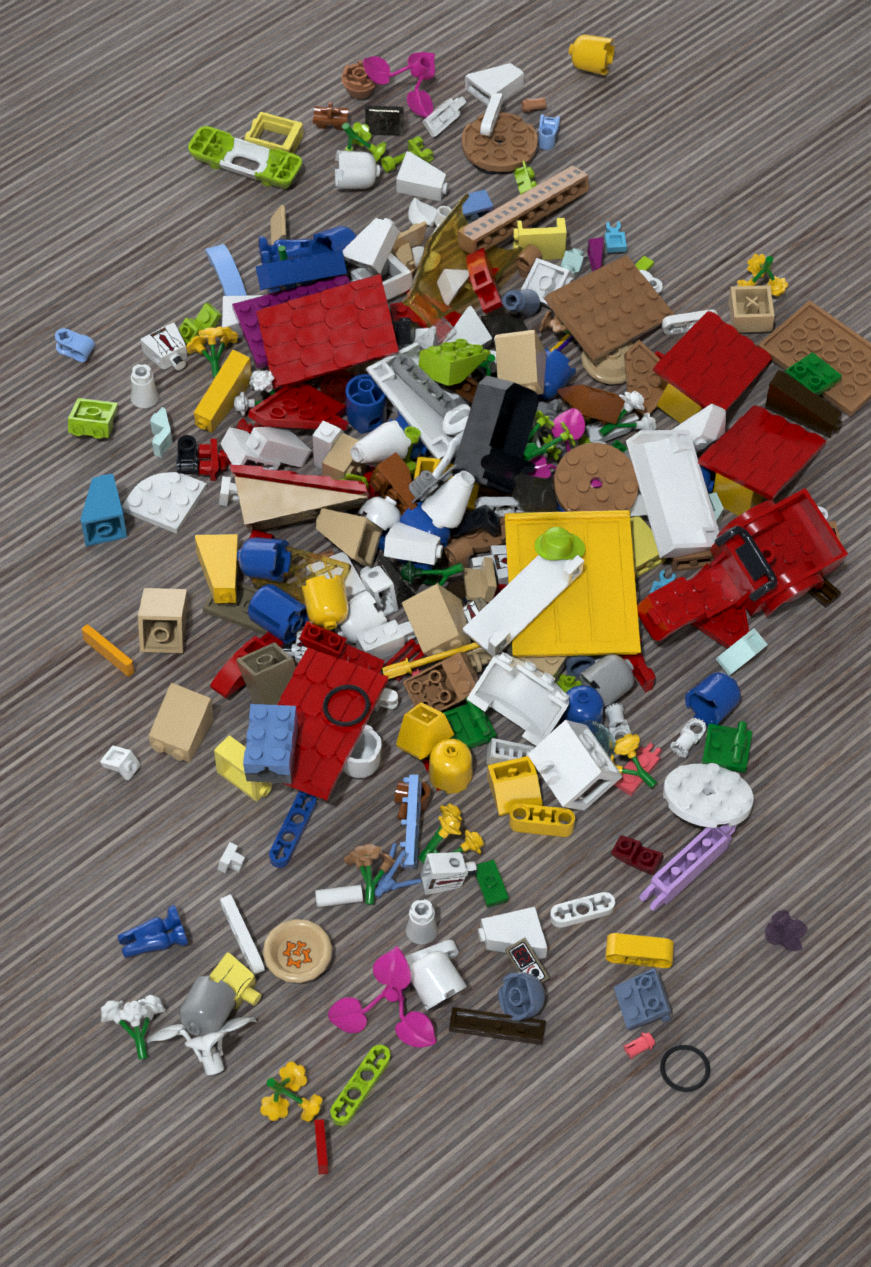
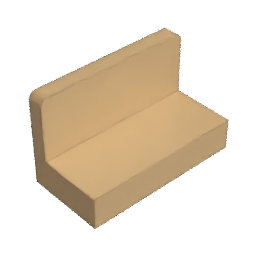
(480, 581)

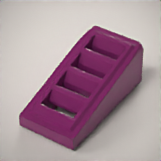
(595, 252)

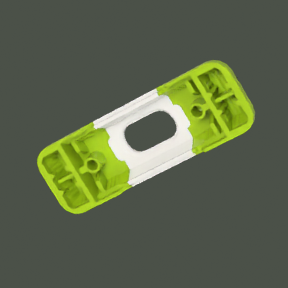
(220, 148)

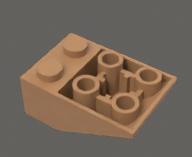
(443, 683)

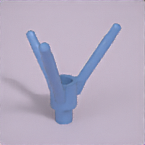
(386, 882)

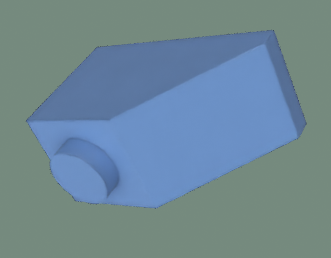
(477, 206)

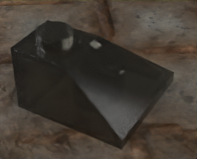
(385, 120)

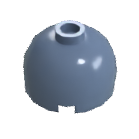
(521, 995)

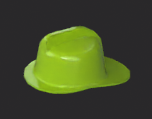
(559, 545)

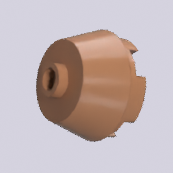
(357, 81)

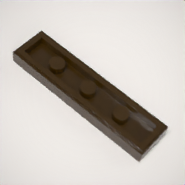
(496, 1026)

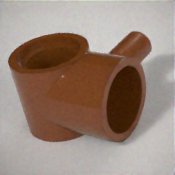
(402, 791)

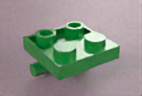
(814, 373)
(470, 725)
(728, 746)

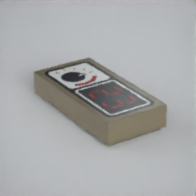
(526, 960)

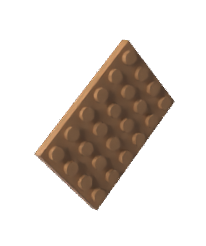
(609, 307)
(839, 346)

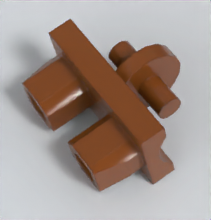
(330, 116)

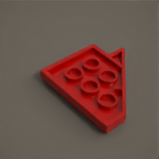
(299, 407)
(726, 626)

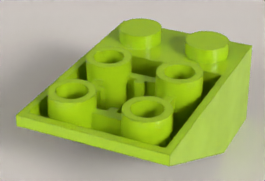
(452, 361)

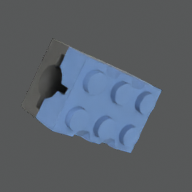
(271, 743)

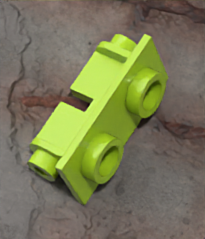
(525, 177)

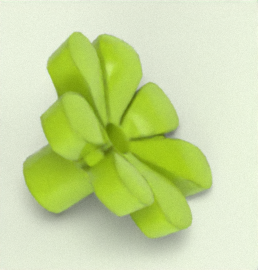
(567, 682)

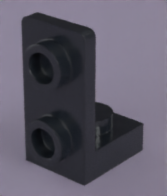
(404, 331)
(478, 518)

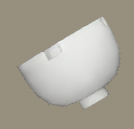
(381, 512)

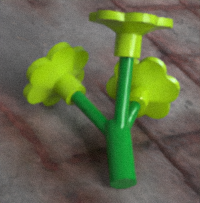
(360, 135)

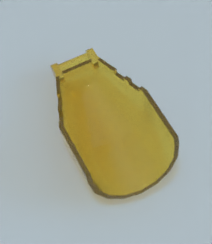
(442, 253)

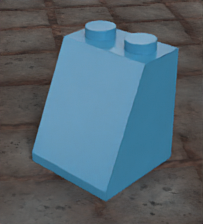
(102, 513)

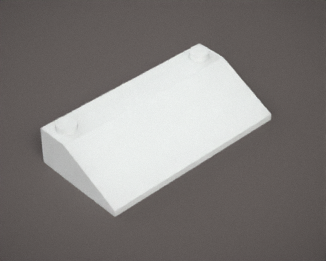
(411, 404)
(673, 492)

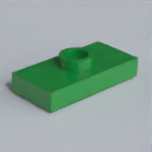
(491, 884)

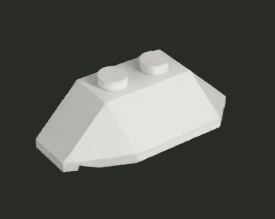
(705, 426)

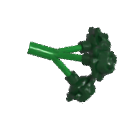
(410, 572)

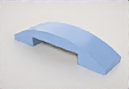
(226, 270)

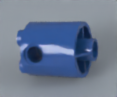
(365, 404)

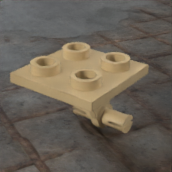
(405, 241)

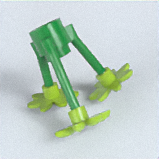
(531, 449)

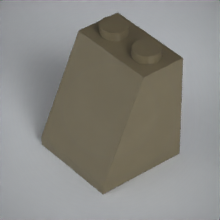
(266, 673)

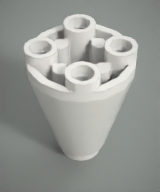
(381, 444)
(449, 501)

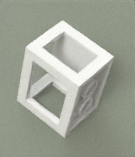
(572, 762)

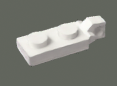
(443, 116)
(591, 430)

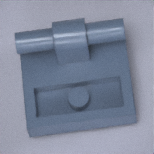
(643, 999)

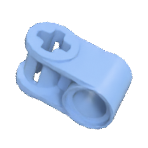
(548, 131)
(76, 346)

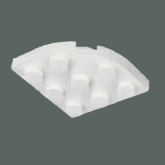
(165, 499)

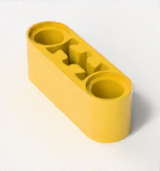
(540, 813)
(639, 950)

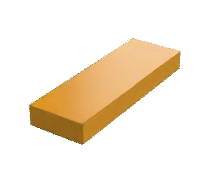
(108, 650)

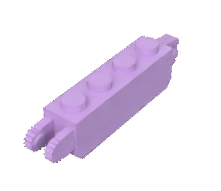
(688, 865)

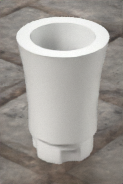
(143, 387)
(421, 924)

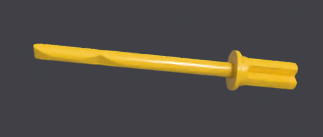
(405, 666)

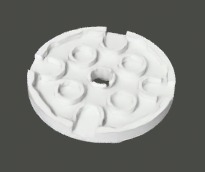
(688, 789)

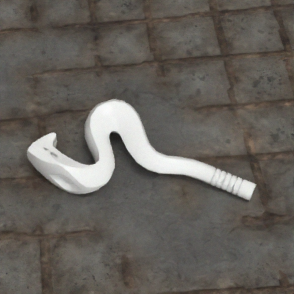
(453, 424)

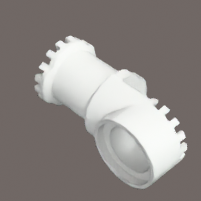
(617, 724)
(688, 737)

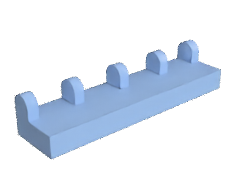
(413, 821)

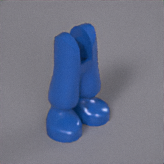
(294, 249)
(153, 935)

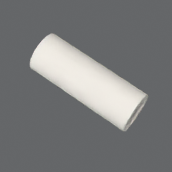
(339, 896)

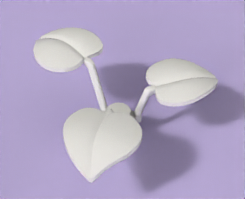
(422, 212)
(210, 1056)

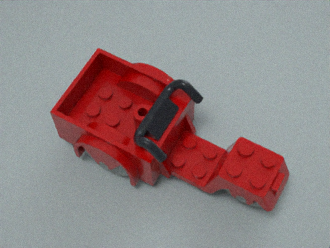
(759, 562)

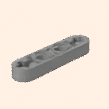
(423, 386)

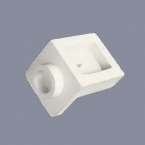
(121, 761)

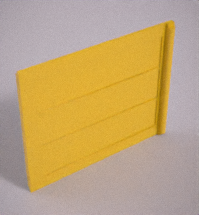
(600, 606)

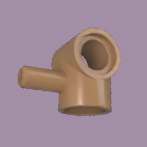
(526, 259)
(459, 552)

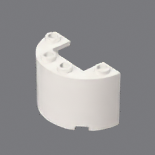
(521, 695)

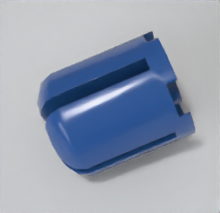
(277, 612)

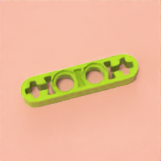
(361, 1085)

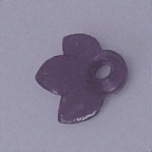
(785, 931)

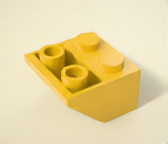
(422, 730)
(513, 784)

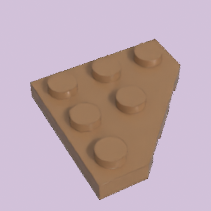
(640, 378)

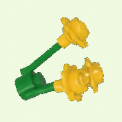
(450, 825)

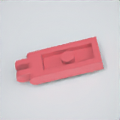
(648, 762)

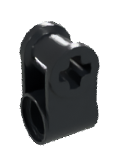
(187, 458)

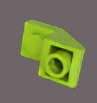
(206, 318)

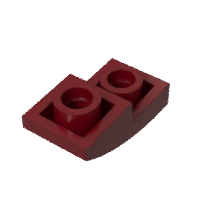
(635, 855)

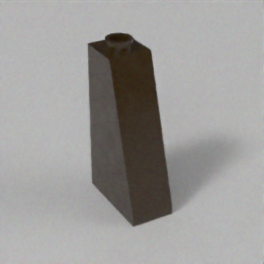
(802, 405)

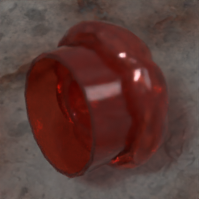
(335, 385)

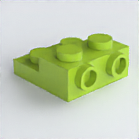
(92, 418)

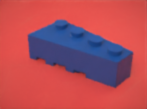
(300, 271)

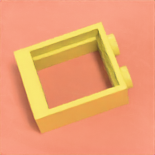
(276, 124)
(229, 764)

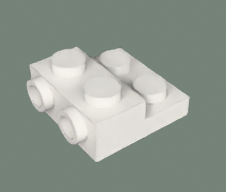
(546, 278)

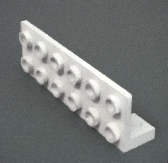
(521, 602)

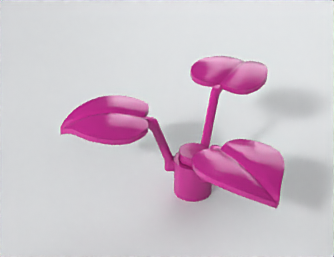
(421, 66)
(576, 425)
(394, 972)

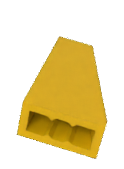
(220, 396)
(219, 564)

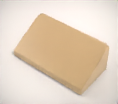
(278, 225)

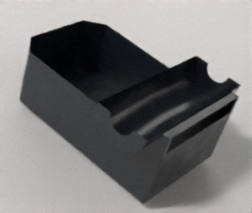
(497, 434)

